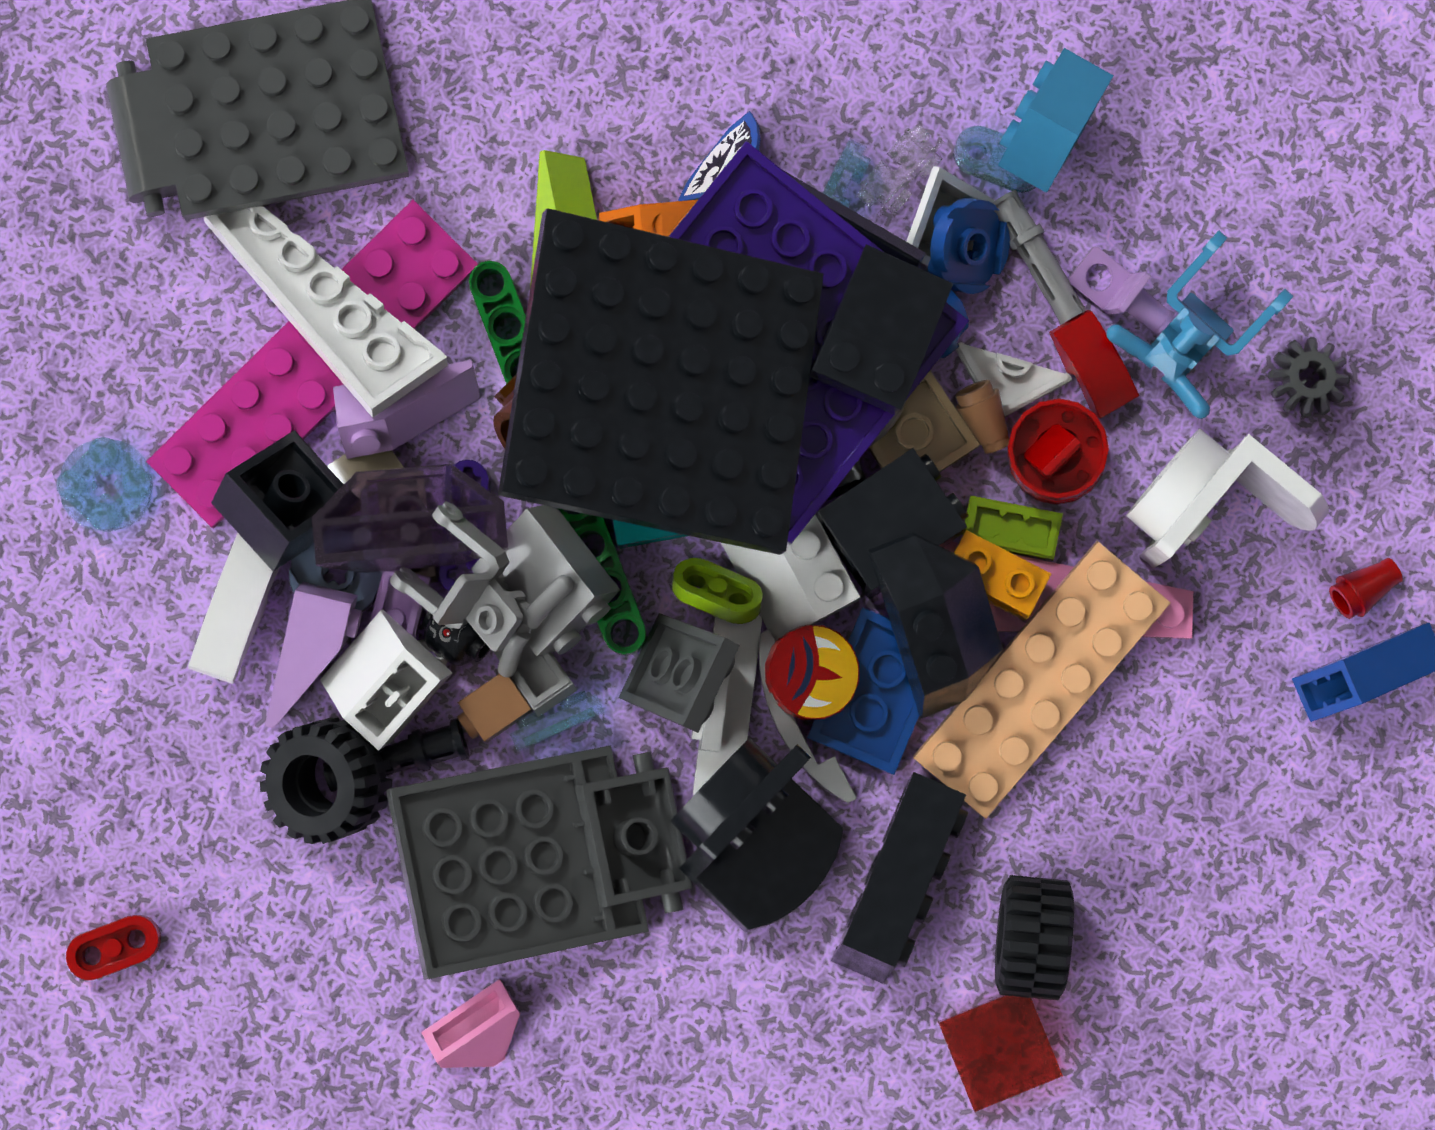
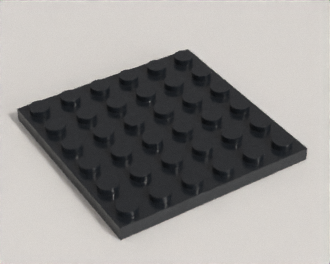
(661, 383)

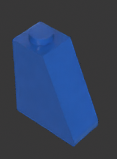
(1367, 673)

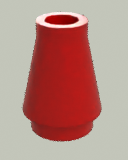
(1362, 589)

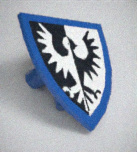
(743, 130)

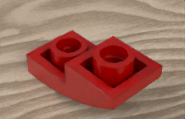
(1094, 363)

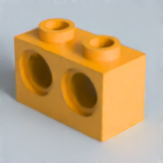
(1008, 579)

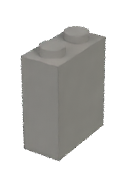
(539, 552)

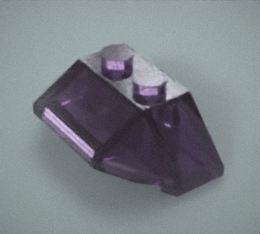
(387, 521)

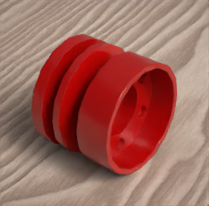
(1080, 473)

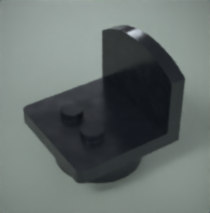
(757, 837)

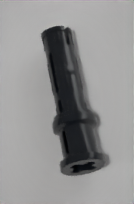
(419, 751)

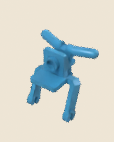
(1191, 335)

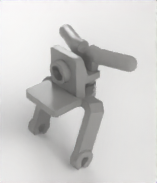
(483, 598)

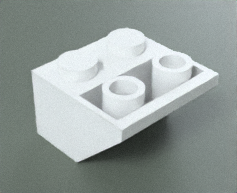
(383, 680)

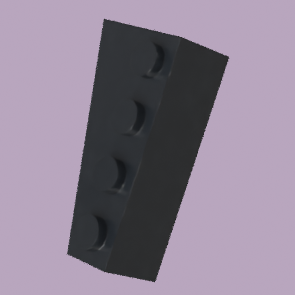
(900, 879)

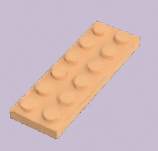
(1042, 679)

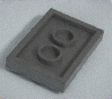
(679, 672)

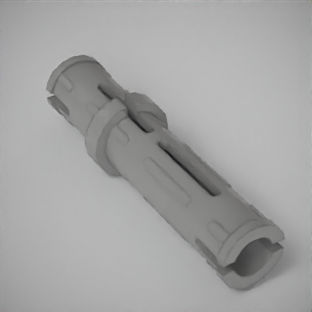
(1028, 241)

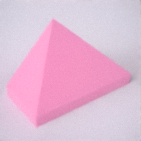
(475, 1031)

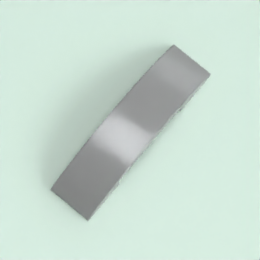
(826, 774)

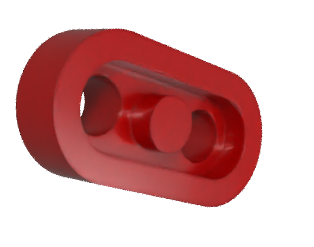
(114, 947)

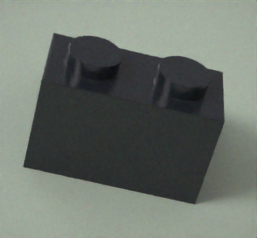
(275, 497)

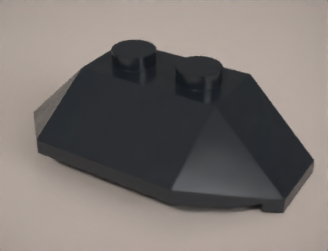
(937, 619)

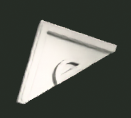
(1016, 379)

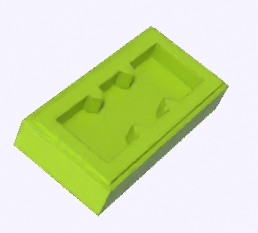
(1015, 526)

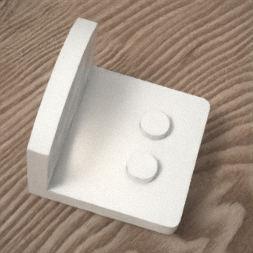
(1197, 477)

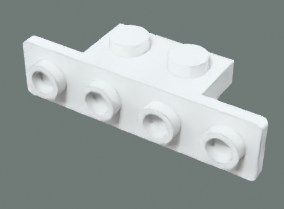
(729, 721)

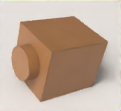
(493, 708)

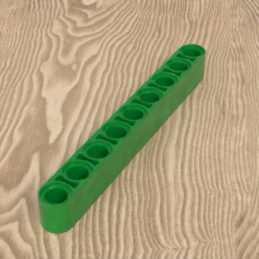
(492, 311)

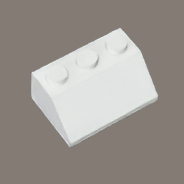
(800, 583)

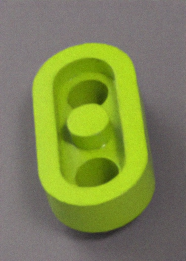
(720, 591)

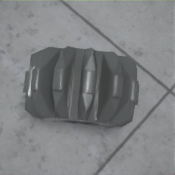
(1295, 364)

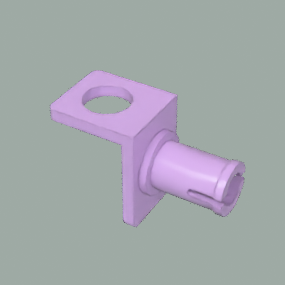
(1123, 293)

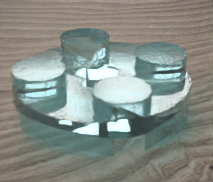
(132, 482)

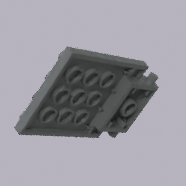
(258, 112)
(535, 857)

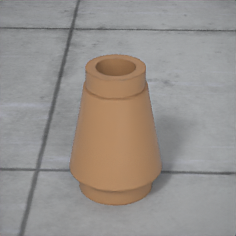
(984, 415)

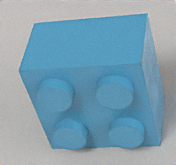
(1052, 118)

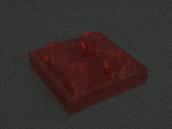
(999, 1049)

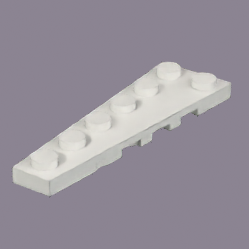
(345, 326)

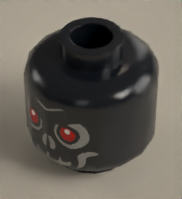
(453, 644)

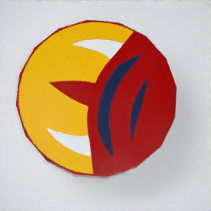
(812, 672)

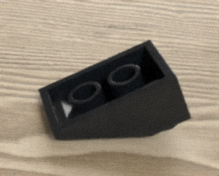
(881, 330)

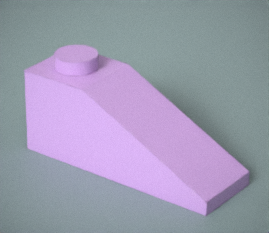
(409, 416)
(314, 635)

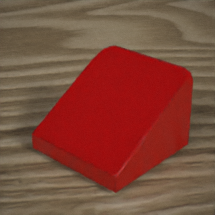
(1052, 451)

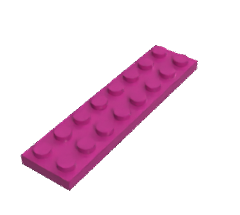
(286, 383)

